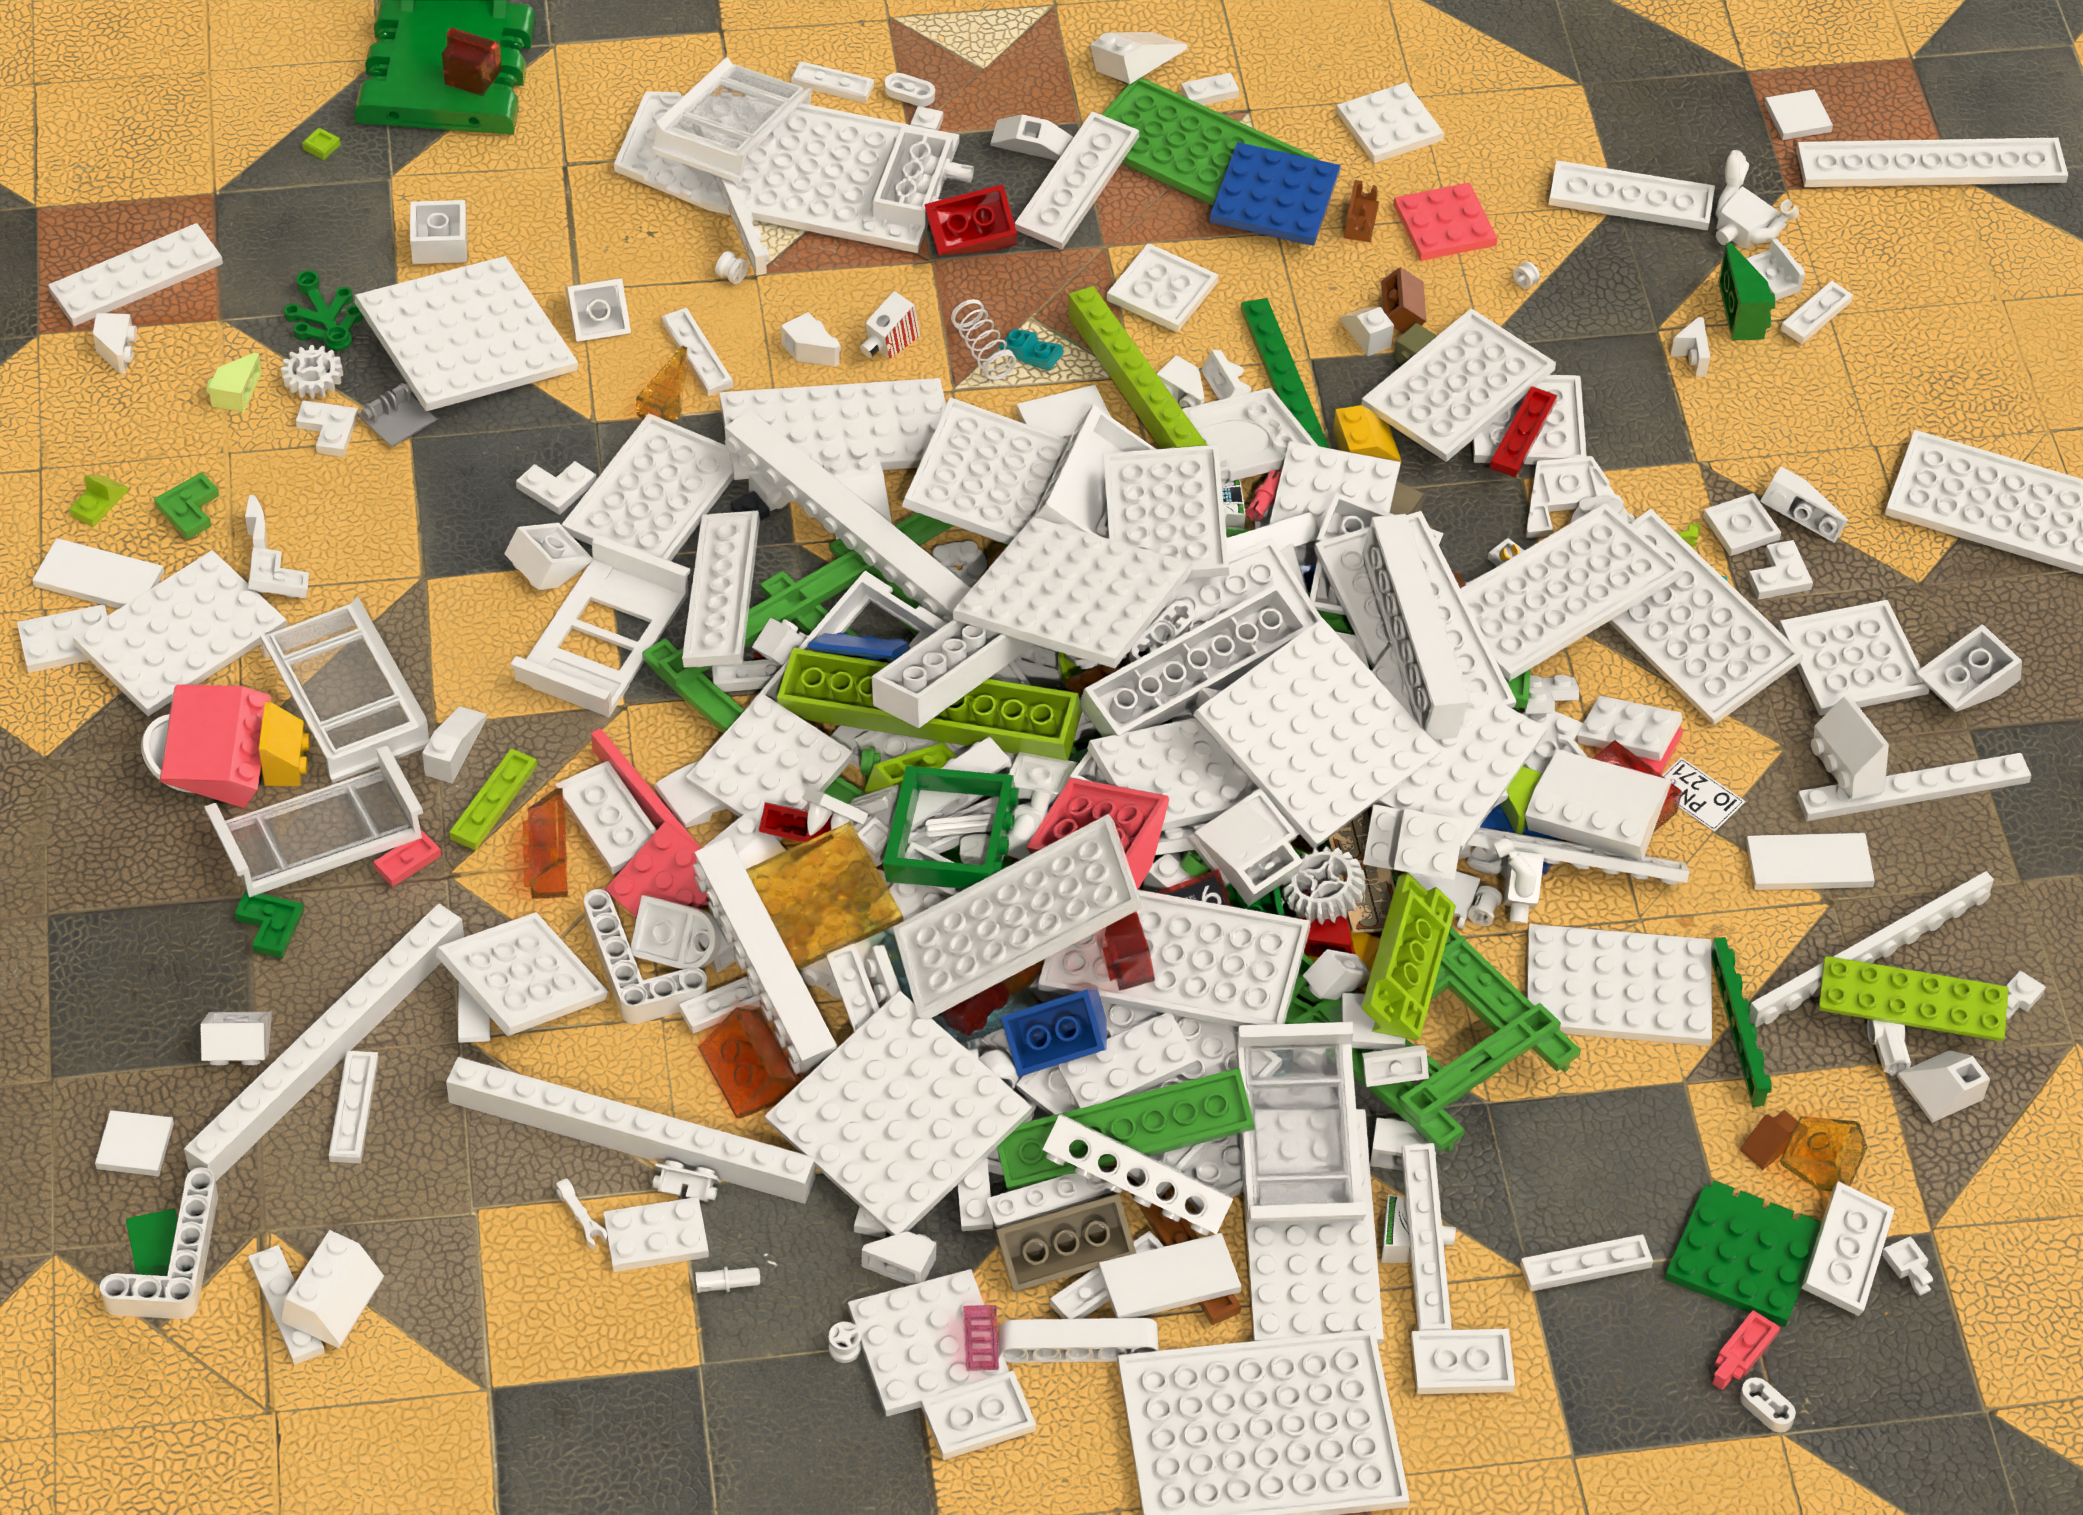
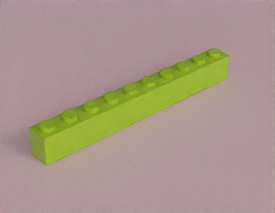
(1131, 371)

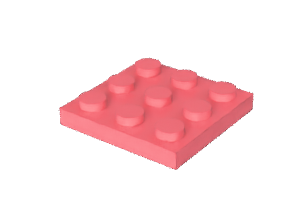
(1445, 221)
(660, 871)

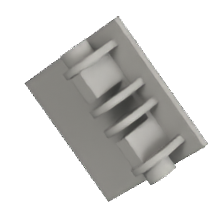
(396, 415)

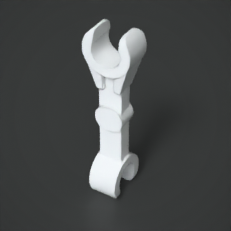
(567, 1194)

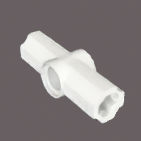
(1890, 1045)

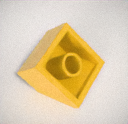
(1364, 433)
(283, 747)

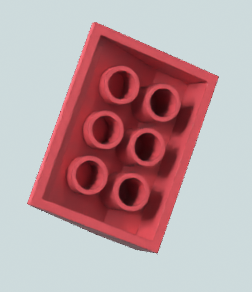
(214, 741)
(1135, 813)

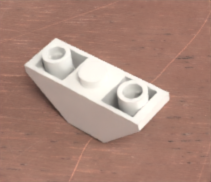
(1031, 136)

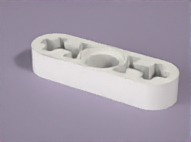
(1164, 622)

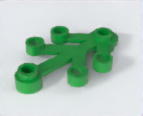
(335, 336)

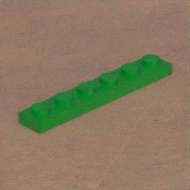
(1737, 1014)

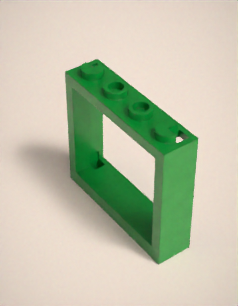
(948, 874)

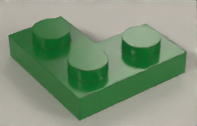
(276, 920)

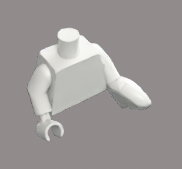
(1744, 215)
(1027, 821)
(1521, 875)

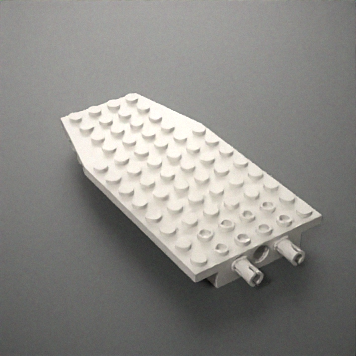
(815, 173)

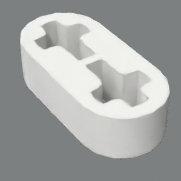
(1767, 1405)

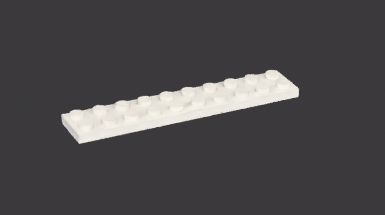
(1931, 162)

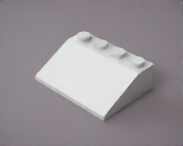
(1597, 804)

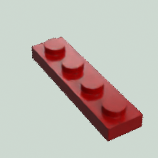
(1523, 431)

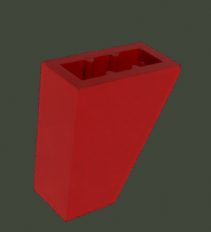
(788, 823)
(1328, 936)

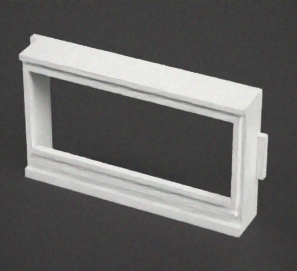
(840, 617)

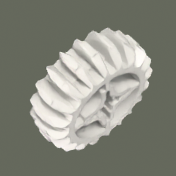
(1328, 893)

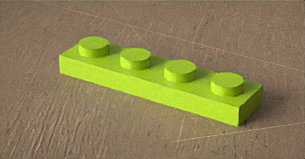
(493, 799)

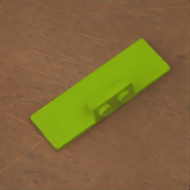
(1914, 998)

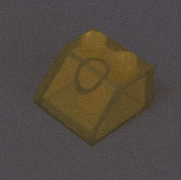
(1825, 1151)

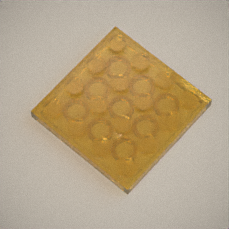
(824, 895)

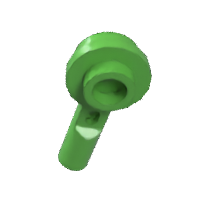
(868, 760)

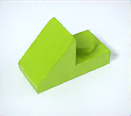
(98, 499)

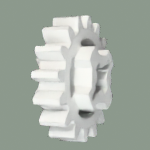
(312, 371)

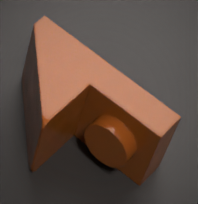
(1769, 1139)

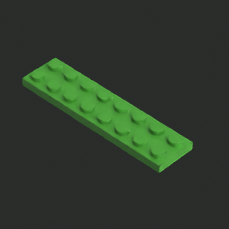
(1144, 1121)

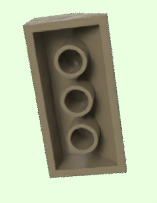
(1064, 1242)

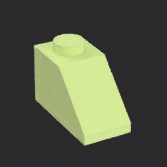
(235, 383)

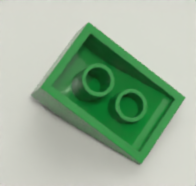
(1744, 296)

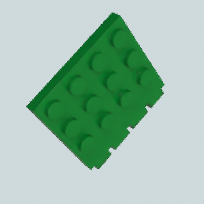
(1744, 1252)

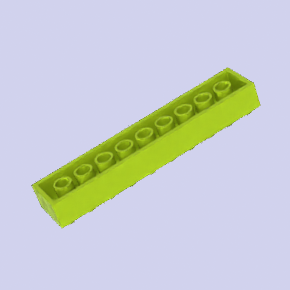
(1013, 714)

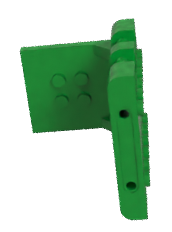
(408, 65)

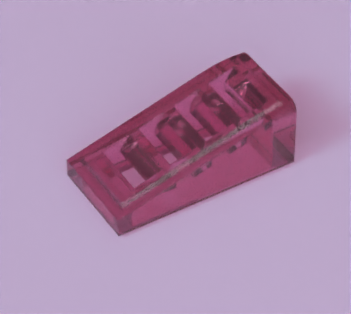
(980, 1313)

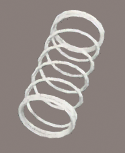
(998, 354)

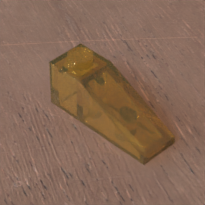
(665, 391)

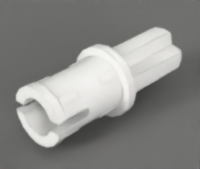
(726, 1279)

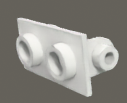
(674, 1177)

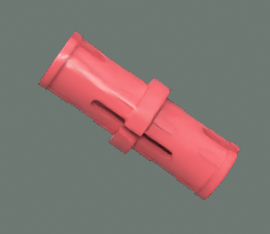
(1264, 496)

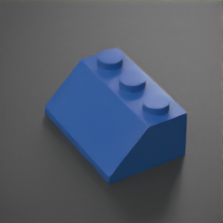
(860, 647)
(1056, 1031)

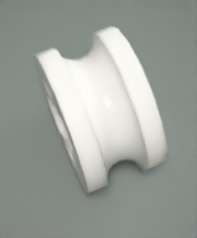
(1526, 275)

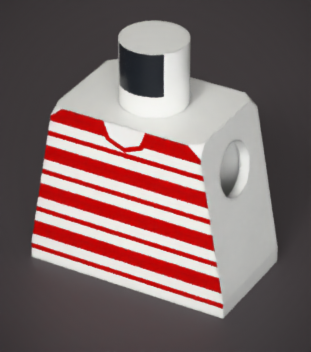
(891, 327)

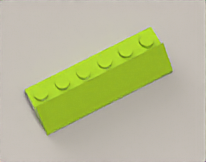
(1408, 959)

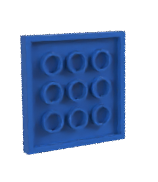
(1275, 193)

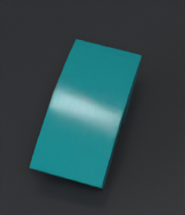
(1032, 351)

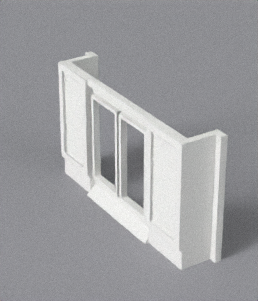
(620, 580)

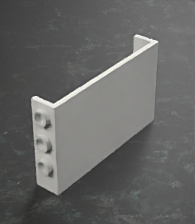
(1078, 486)

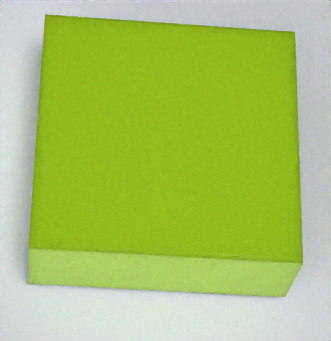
(321, 143)

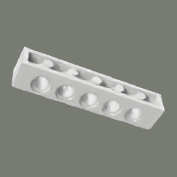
(1215, 1202)

